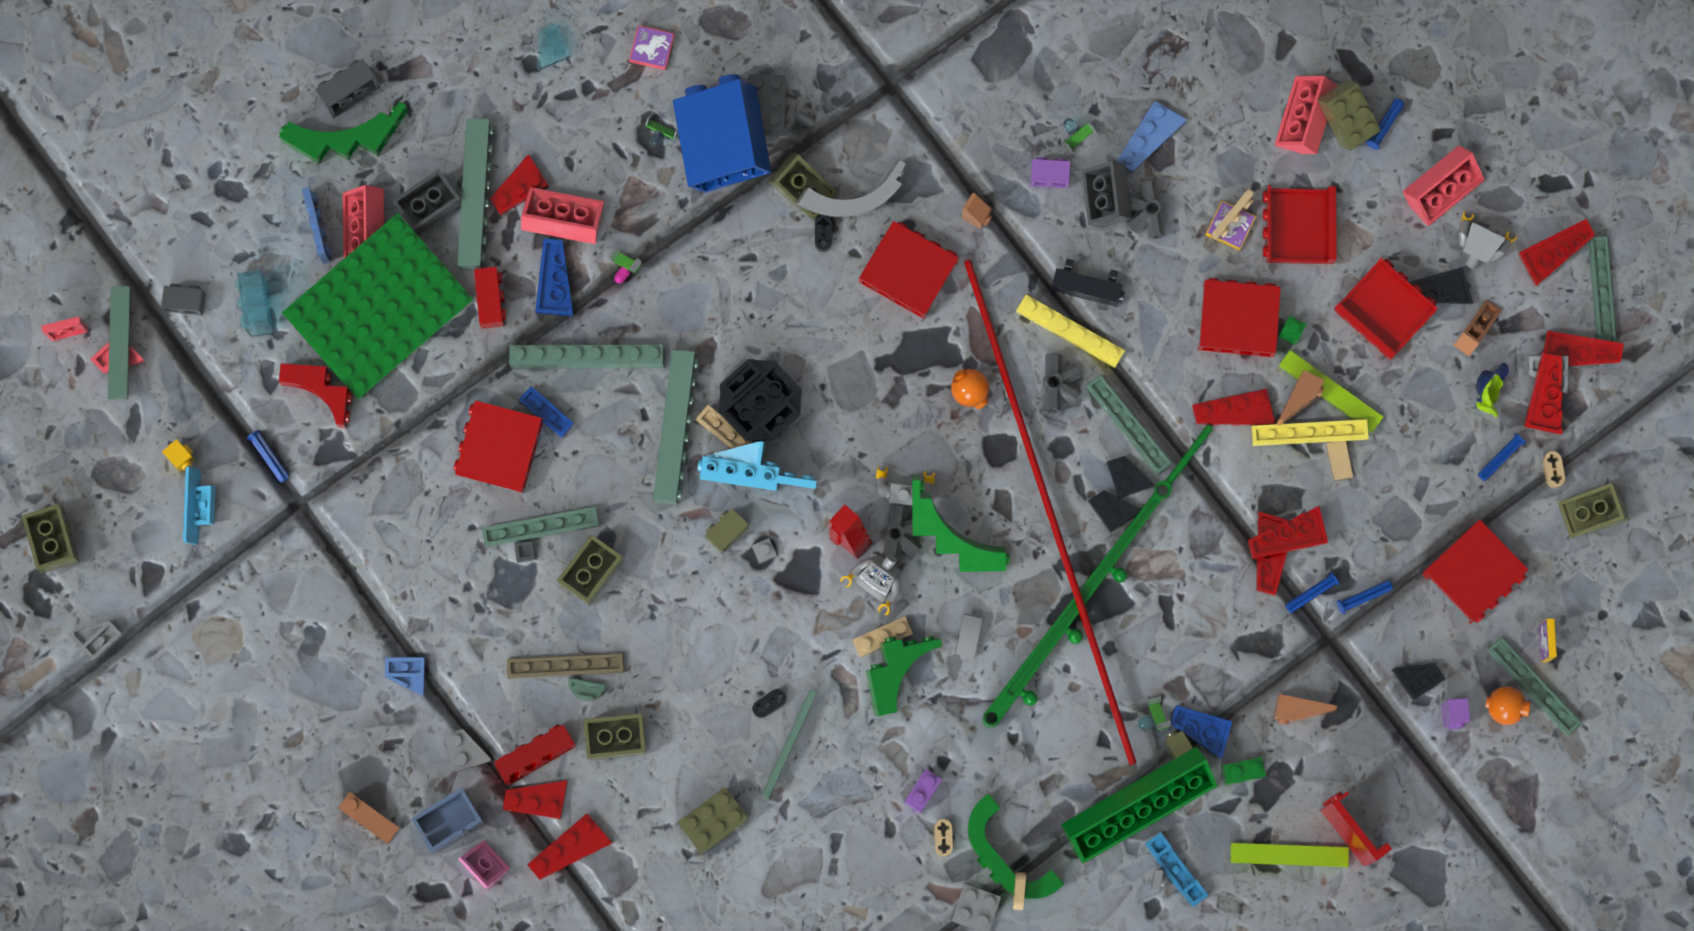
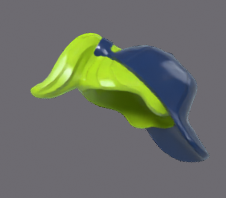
(1488, 388)

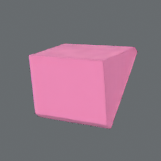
(484, 864)

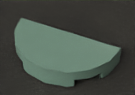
(586, 689)

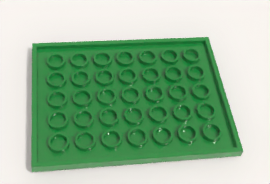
(377, 306)

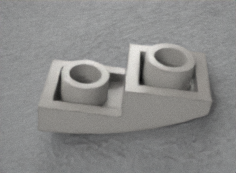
(968, 635)

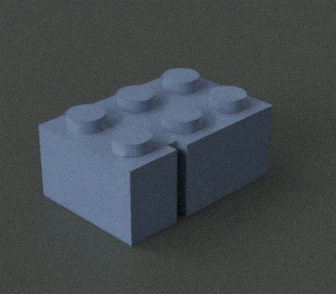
(447, 820)

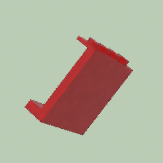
(1300, 225)
(908, 269)
(1386, 308)
(1239, 318)
(498, 446)
(1476, 571)
(1351, 832)

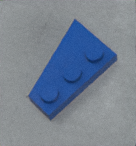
(1202, 728)

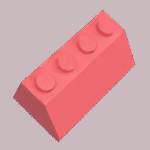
(1303, 117)
(1444, 185)
(361, 215)
(562, 215)

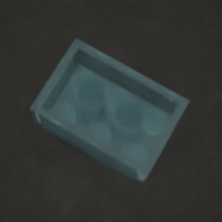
(254, 303)

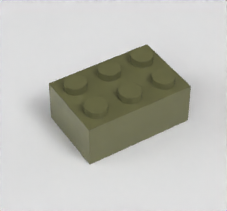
(1348, 115)
(50, 538)
(590, 570)
(615, 737)
(713, 821)

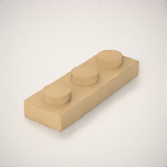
(1234, 215)
(720, 428)
(870, 641)

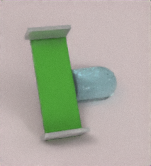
(660, 131)
(1078, 135)
(1157, 717)

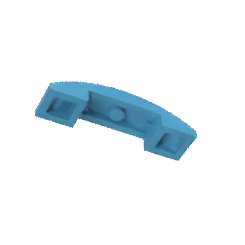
(1176, 870)

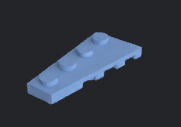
(1152, 132)
(315, 217)

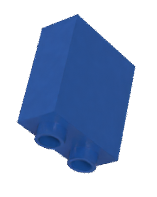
(721, 134)

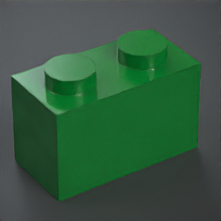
(1243, 771)

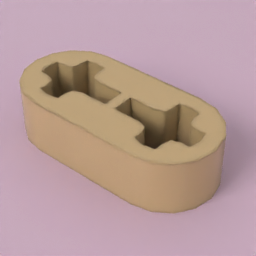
(1558, 468)
(948, 837)
(1019, 891)

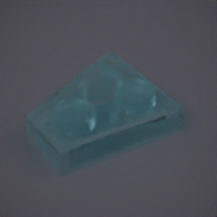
(551, 47)

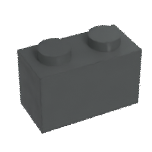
(183, 299)

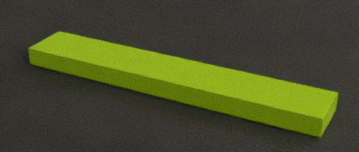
(1333, 392)
(1289, 855)

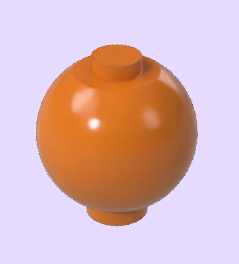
(970, 388)
(1507, 705)

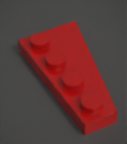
(1553, 251)
(1583, 350)
(1545, 401)
(1236, 410)
(1296, 534)
(1270, 567)
(574, 844)

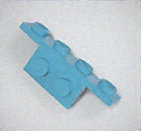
(198, 505)

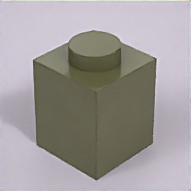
(1177, 743)

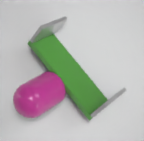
(626, 264)

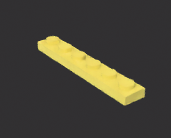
(1070, 331)
(1310, 432)

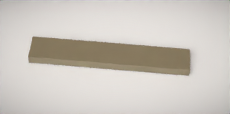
(565, 665)

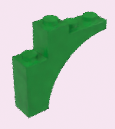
(886, 679)

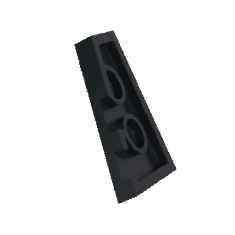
(1446, 287)

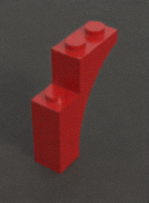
(316, 380)

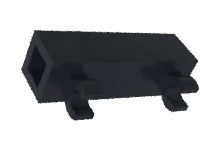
(1087, 287)

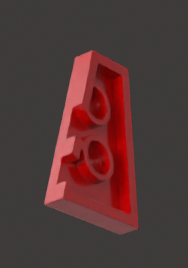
(517, 185)
(537, 800)

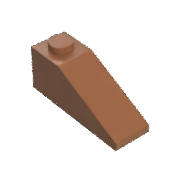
(1477, 328)
(1303, 394)
(1296, 709)
(368, 817)

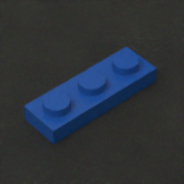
(544, 409)

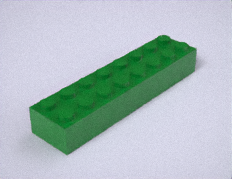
(1139, 805)

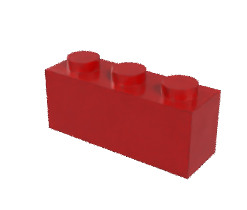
(489, 297)

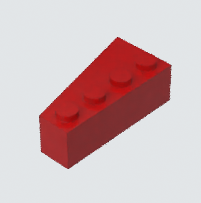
(848, 531)
(534, 754)

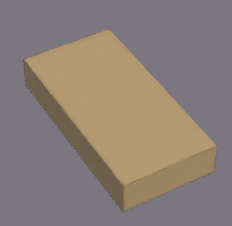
(1339, 460)

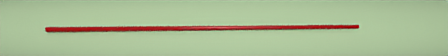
(1050, 514)

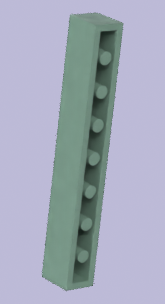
(474, 193)
(586, 356)
(674, 427)

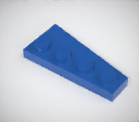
(553, 284)

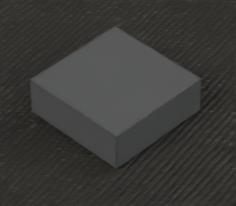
(525, 551)

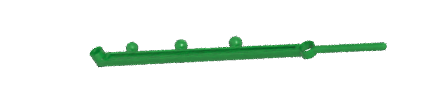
(1035, 659)

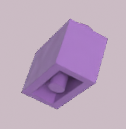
(1050, 172)
(1455, 713)
(923, 791)

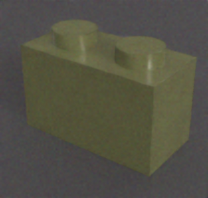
(726, 530)

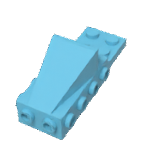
(748, 460)

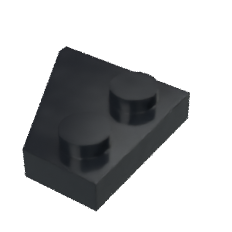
(1127, 477)
(1112, 510)
(1418, 678)

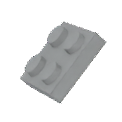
(976, 908)

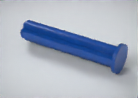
(1385, 124)
(268, 456)
(1501, 457)
(1311, 593)
(1364, 596)

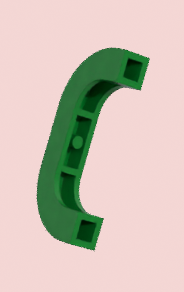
(989, 858)

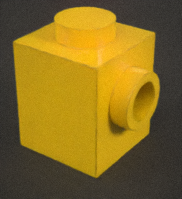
(179, 455)

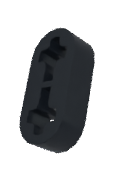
(818, 233)
(772, 707)

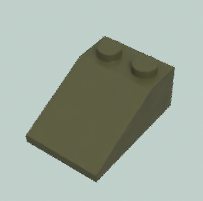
(795, 176)
(1594, 510)

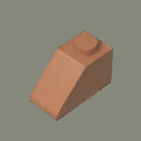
(976, 212)

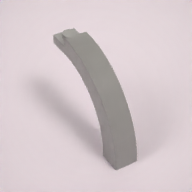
(831, 207)

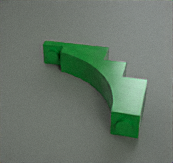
(370, 135)
(929, 522)

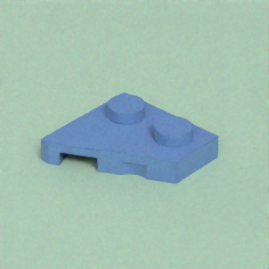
(407, 672)

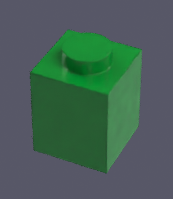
(1292, 330)

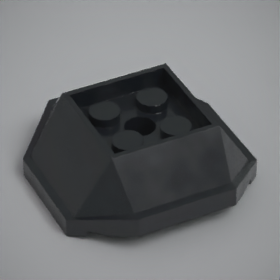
(754, 381)

